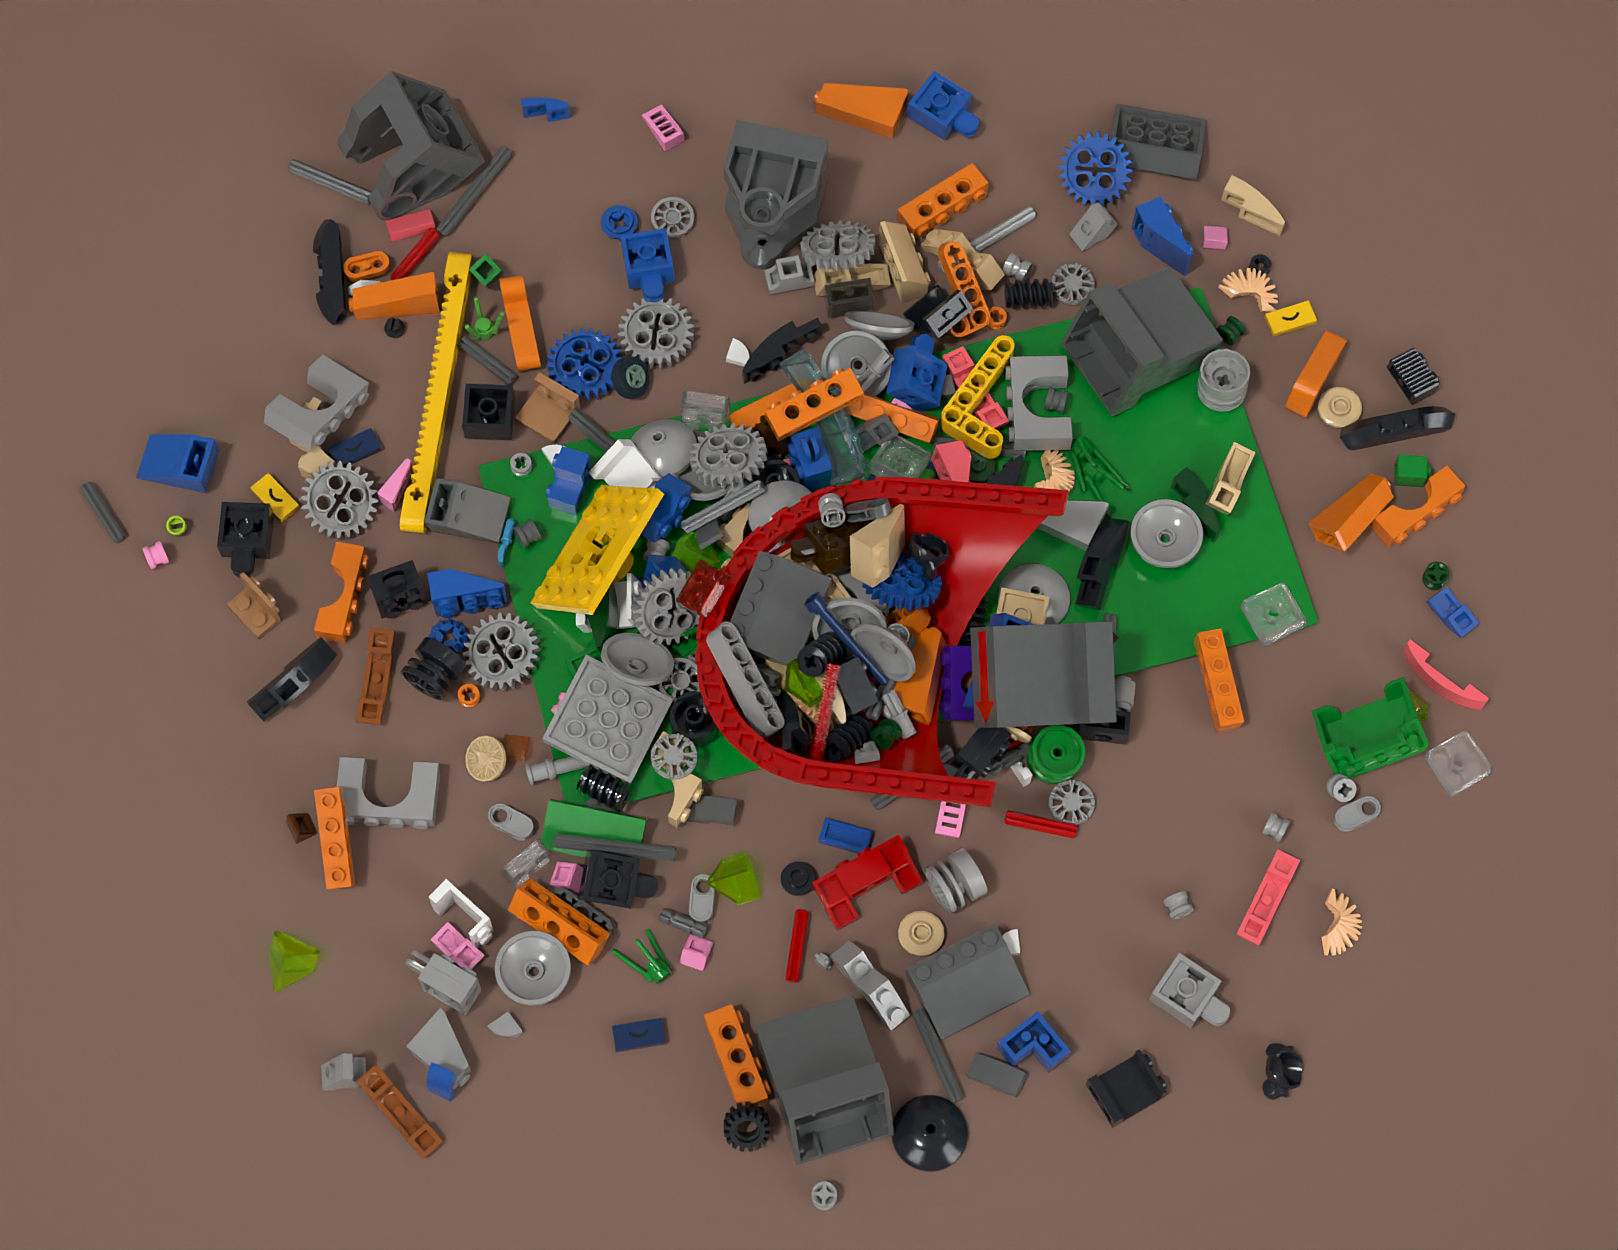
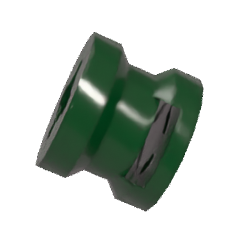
(1231, 330)
(1439, 571)
(886, 733)

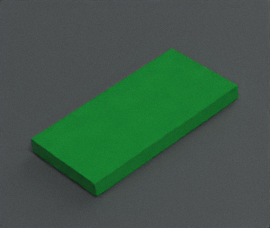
(589, 822)

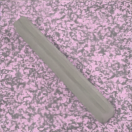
(1000, 231)

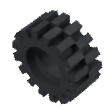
(746, 1139)

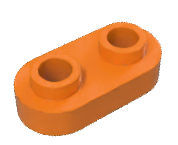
(366, 265)

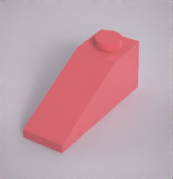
(952, 461)

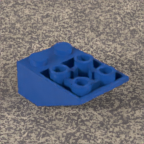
(1161, 235)
(179, 460)
(463, 592)

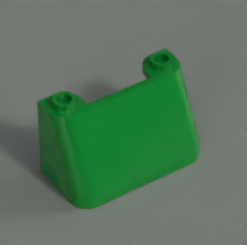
(1371, 733)

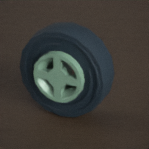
(630, 377)

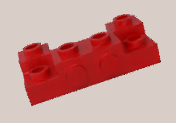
(863, 874)

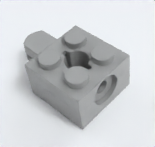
(446, 981)
(1189, 992)

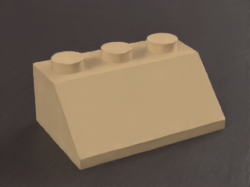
(903, 261)

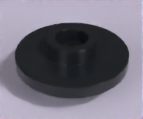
(797, 878)

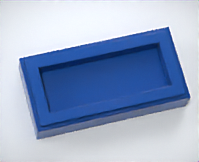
(844, 836)

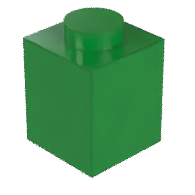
(486, 270)
(1411, 470)

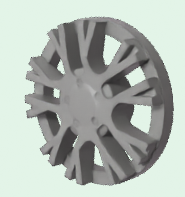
(673, 217)
(1072, 283)
(680, 679)
(673, 756)
(1071, 802)

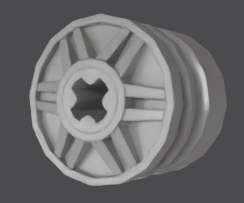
(1226, 369)
(952, 882)

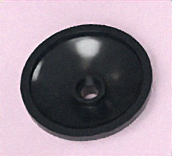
(926, 1150)

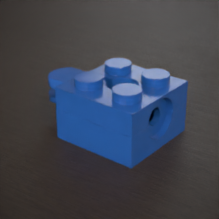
(950, 105)
(648, 262)
(917, 374)
(810, 459)

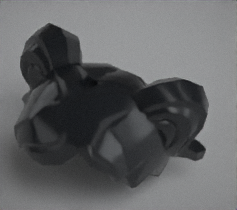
(928, 552)
(1282, 1071)

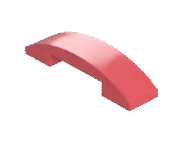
(960, 367)
(1439, 683)
(1268, 897)

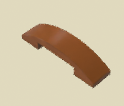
(376, 677)
(399, 1111)

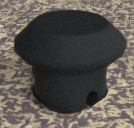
(394, 327)

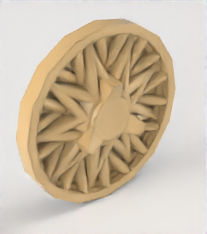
(1339, 407)
(1017, 734)
(485, 758)
(921, 933)

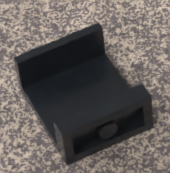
(936, 313)
(1127, 1088)

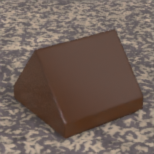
(300, 826)

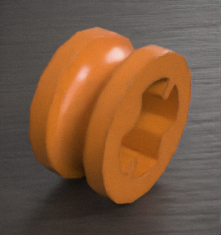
(1001, 314)
(473, 702)

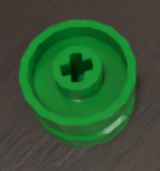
(1061, 741)

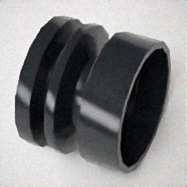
(434, 667)

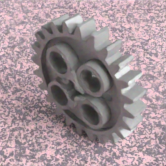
(854, 244)
(677, 334)
(728, 455)
(356, 511)
(666, 607)
(520, 638)

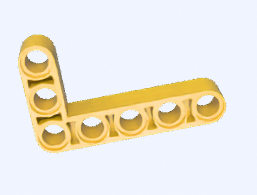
(974, 396)

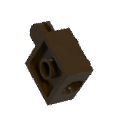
(825, 546)

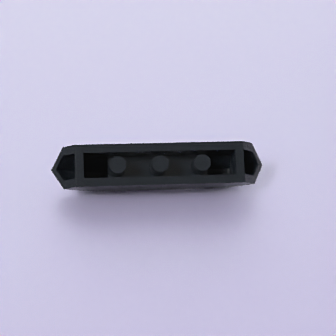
(332, 294)
(1396, 427)

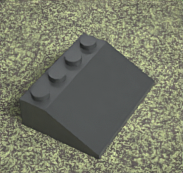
(1159, 140)
(773, 610)
(967, 981)

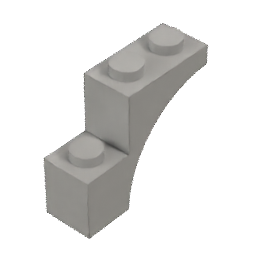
(871, 984)

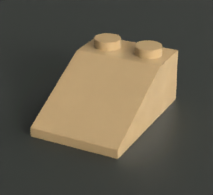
(878, 547)

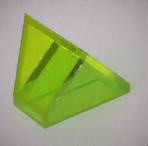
(689, 552)
(801, 685)
(735, 879)
(290, 960)

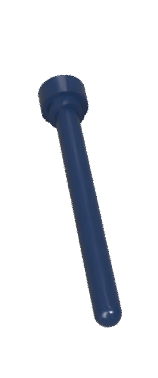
(817, 604)

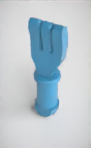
(506, 539)

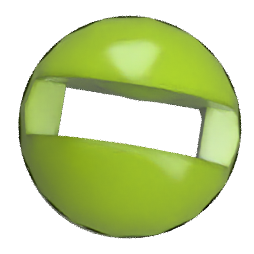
(176, 520)

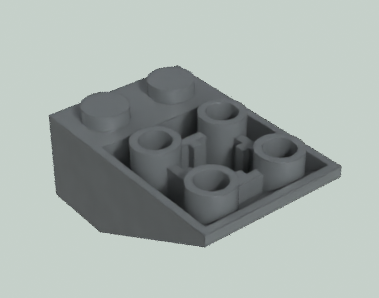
(466, 511)

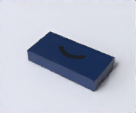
(355, 448)
(638, 1035)

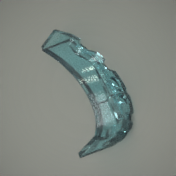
(836, 429)

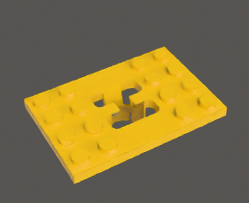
(581, 585)

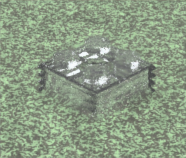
(704, 410)
(899, 459)
(1280, 601)
(1458, 748)
(530, 858)

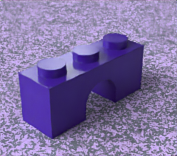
(956, 662)

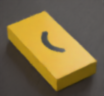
(1290, 318)
(271, 492)

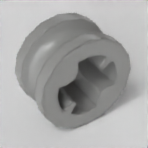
(521, 457)

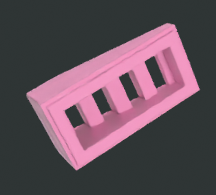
(671, 140)
(394, 487)
(948, 831)

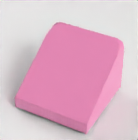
(1214, 237)
(567, 876)
(696, 952)

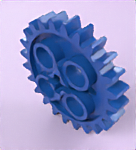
(1096, 147)
(595, 347)
(906, 586)

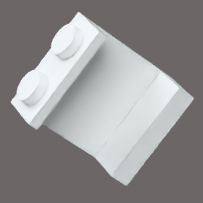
(625, 467)
(625, 592)
(447, 895)

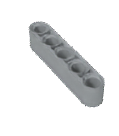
(745, 680)

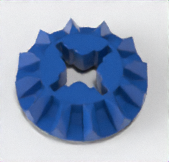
(617, 213)
(447, 626)

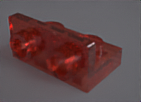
(703, 588)

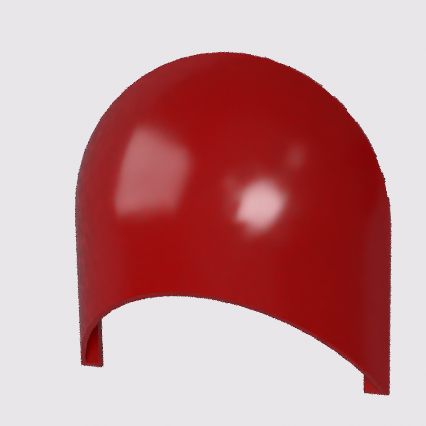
(982, 531)

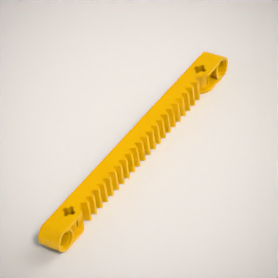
(439, 392)

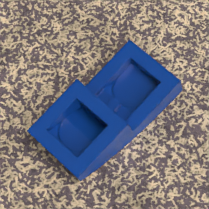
(553, 108)
(1452, 613)
(441, 1081)

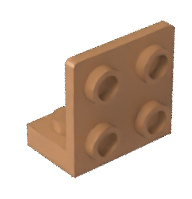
(548, 408)
(255, 608)

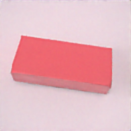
(410, 225)

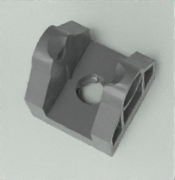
(435, 141)
(773, 189)

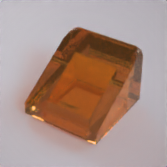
(515, 747)

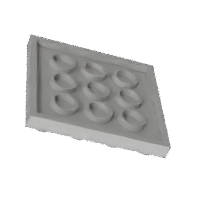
(607, 721)

